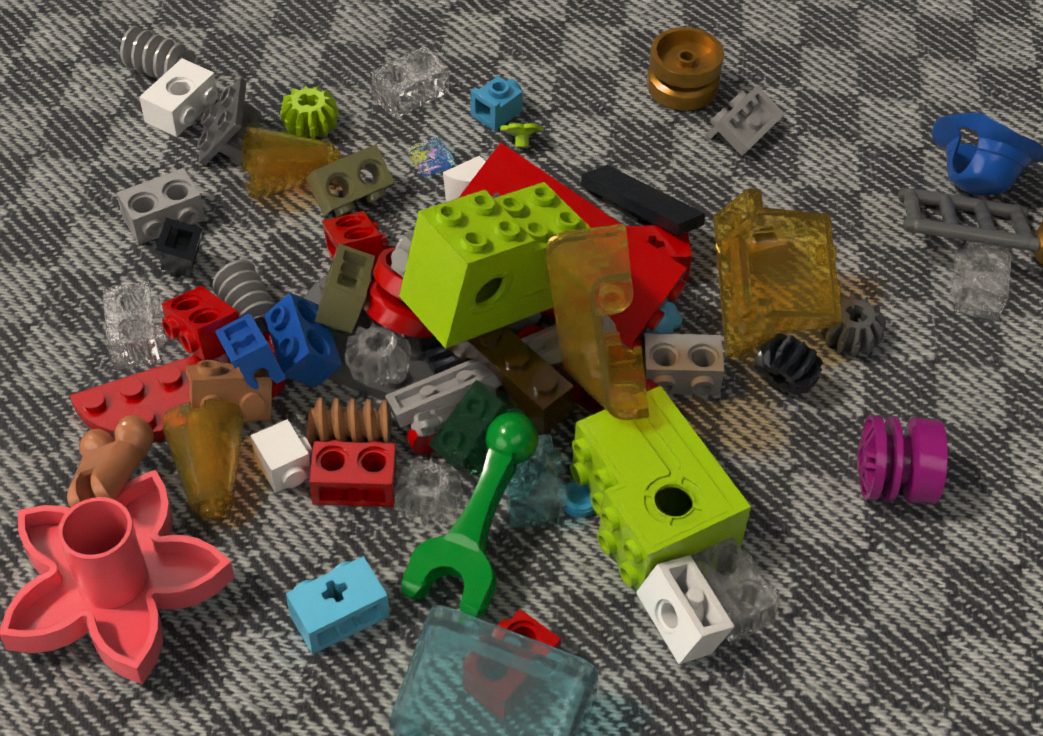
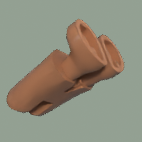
(110, 461)

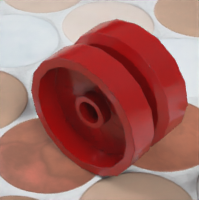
(386, 306)

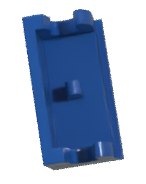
(249, 350)

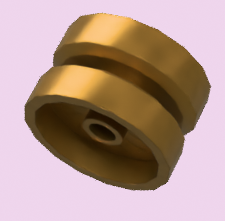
(685, 68)

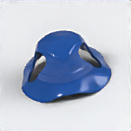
(992, 164)

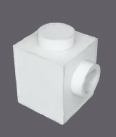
(282, 455)

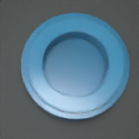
(578, 500)

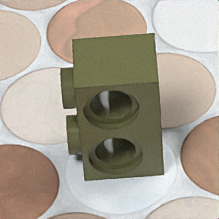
(347, 175)
(345, 289)

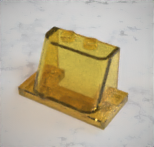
(773, 272)

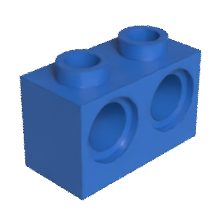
(302, 345)

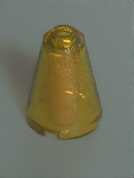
(281, 160)
(206, 453)

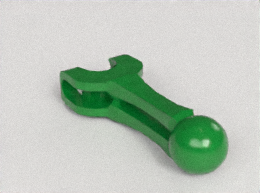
(462, 551)

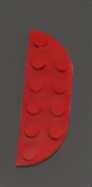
(144, 395)

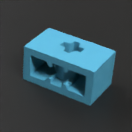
(337, 604)

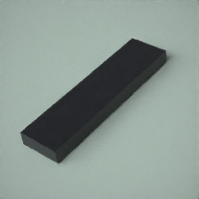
(643, 200)

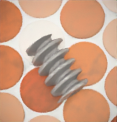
(151, 52)
(243, 290)

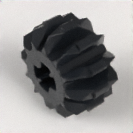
(788, 364)

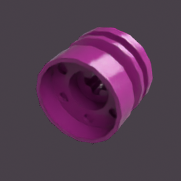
(906, 460)

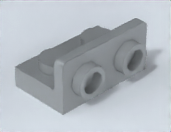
(747, 121)

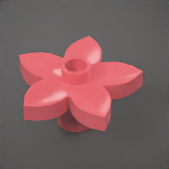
(109, 574)

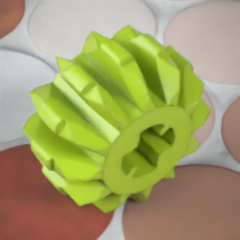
(309, 112)

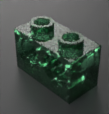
(463, 434)

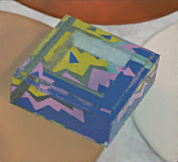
(431, 157)

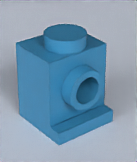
(501, 97)

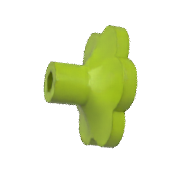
(521, 132)

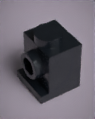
(178, 246)

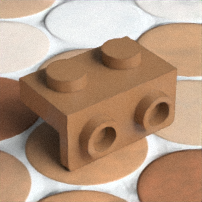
(224, 382)

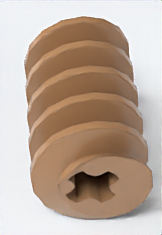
(349, 422)

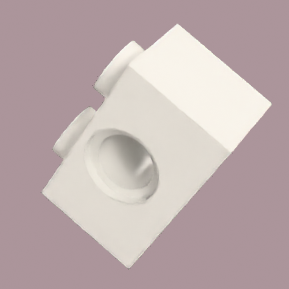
(179, 97)
(684, 609)

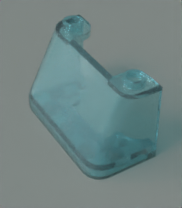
(490, 683)

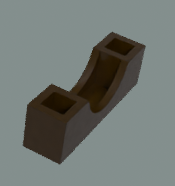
(524, 374)

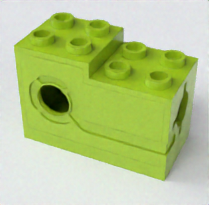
(483, 261)
(654, 488)

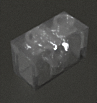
(981, 280)

